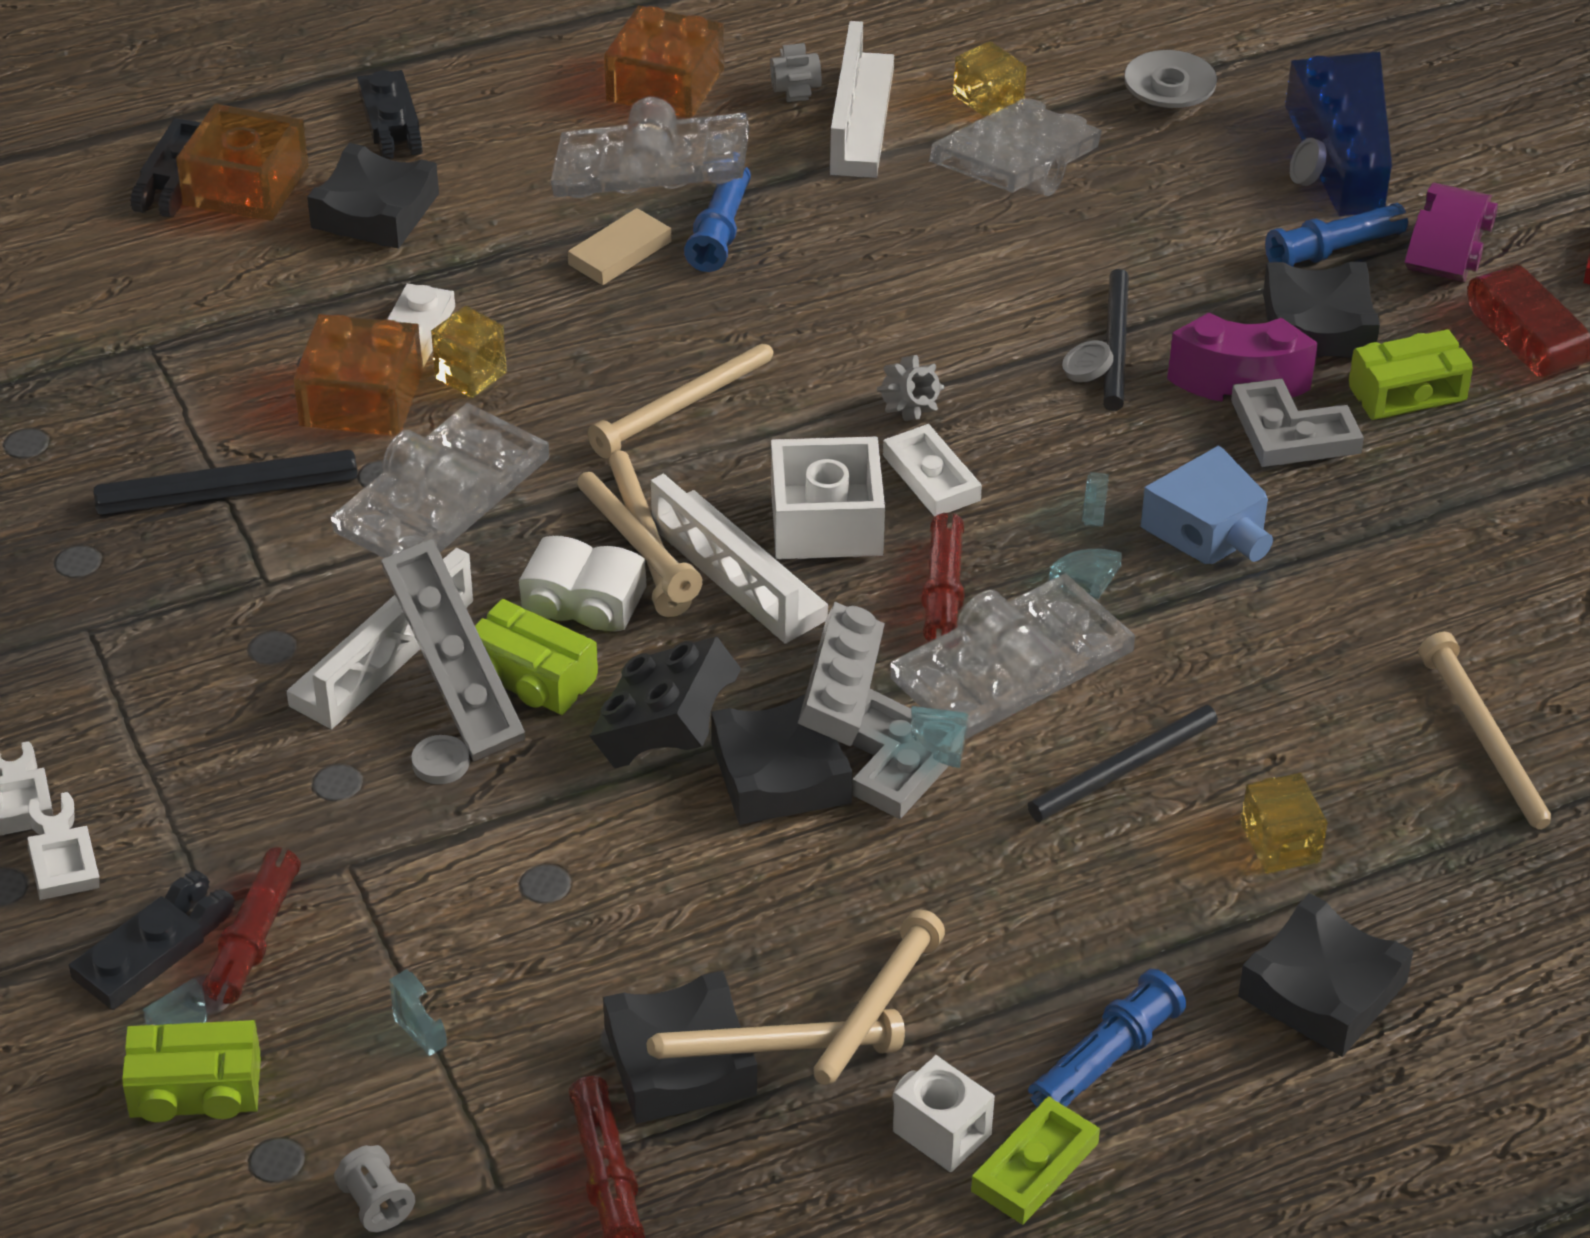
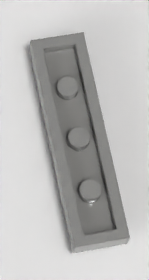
(453, 650)
(842, 673)

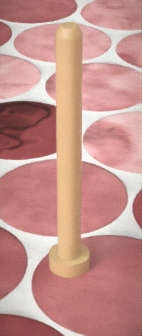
(608, 437)
(637, 505)
(680, 580)
(1441, 653)
(920, 934)
(885, 1035)

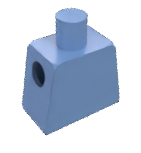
(1208, 509)

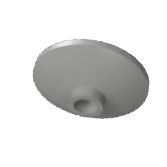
(1170, 78)

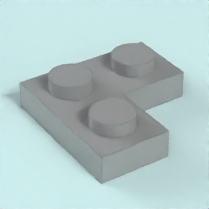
(1290, 436)
(900, 765)

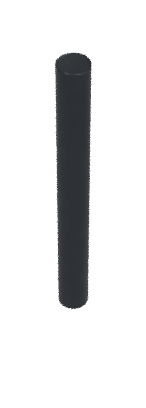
(1116, 339)
(1122, 763)

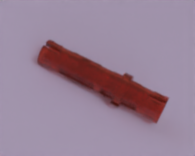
(943, 592)
(244, 941)
(593, 1109)

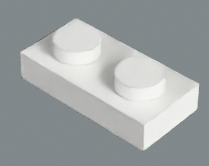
(424, 307)
(932, 470)

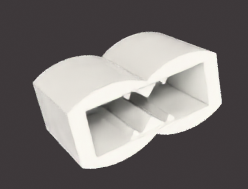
(583, 583)

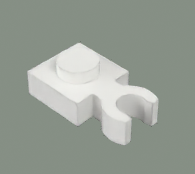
(18, 784)
(60, 855)

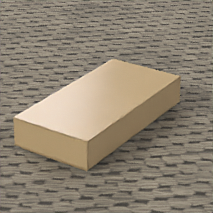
(619, 246)

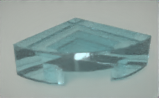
(1095, 499)
(1089, 569)
(941, 733)
(180, 1006)
(411, 1014)

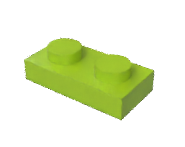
(1035, 1160)

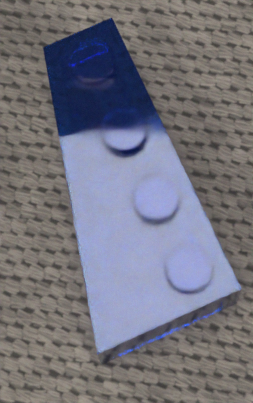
(1345, 108)

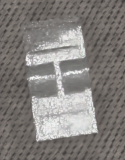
(1018, 147)
(651, 152)
(440, 482)
(1013, 652)

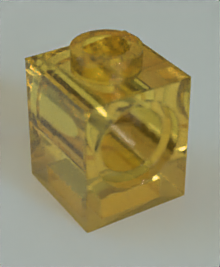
(989, 78)
(468, 351)
(1283, 823)

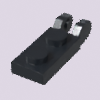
(389, 111)
(162, 171)
(152, 940)

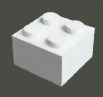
(827, 497)

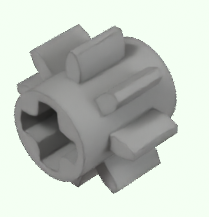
(795, 72)
(910, 388)

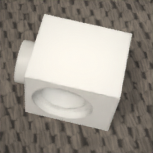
(942, 1112)

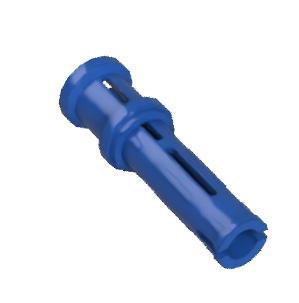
(716, 227)
(1318, 239)
(1124, 1027)

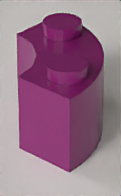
(1450, 232)
(1219, 353)

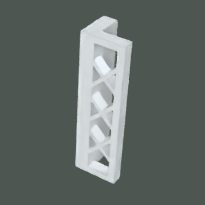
(860, 108)
(735, 561)
(367, 656)

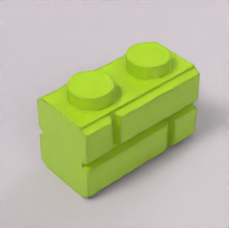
(1410, 374)
(538, 657)
(191, 1070)

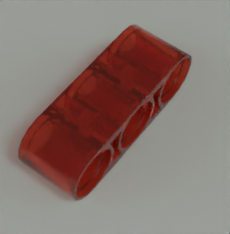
(1529, 320)

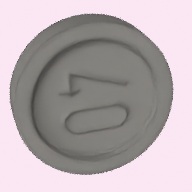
(1308, 161)
(1087, 361)
(440, 759)

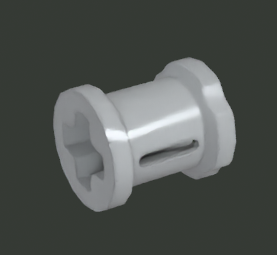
(396, 1195)

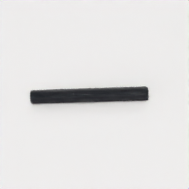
(225, 482)

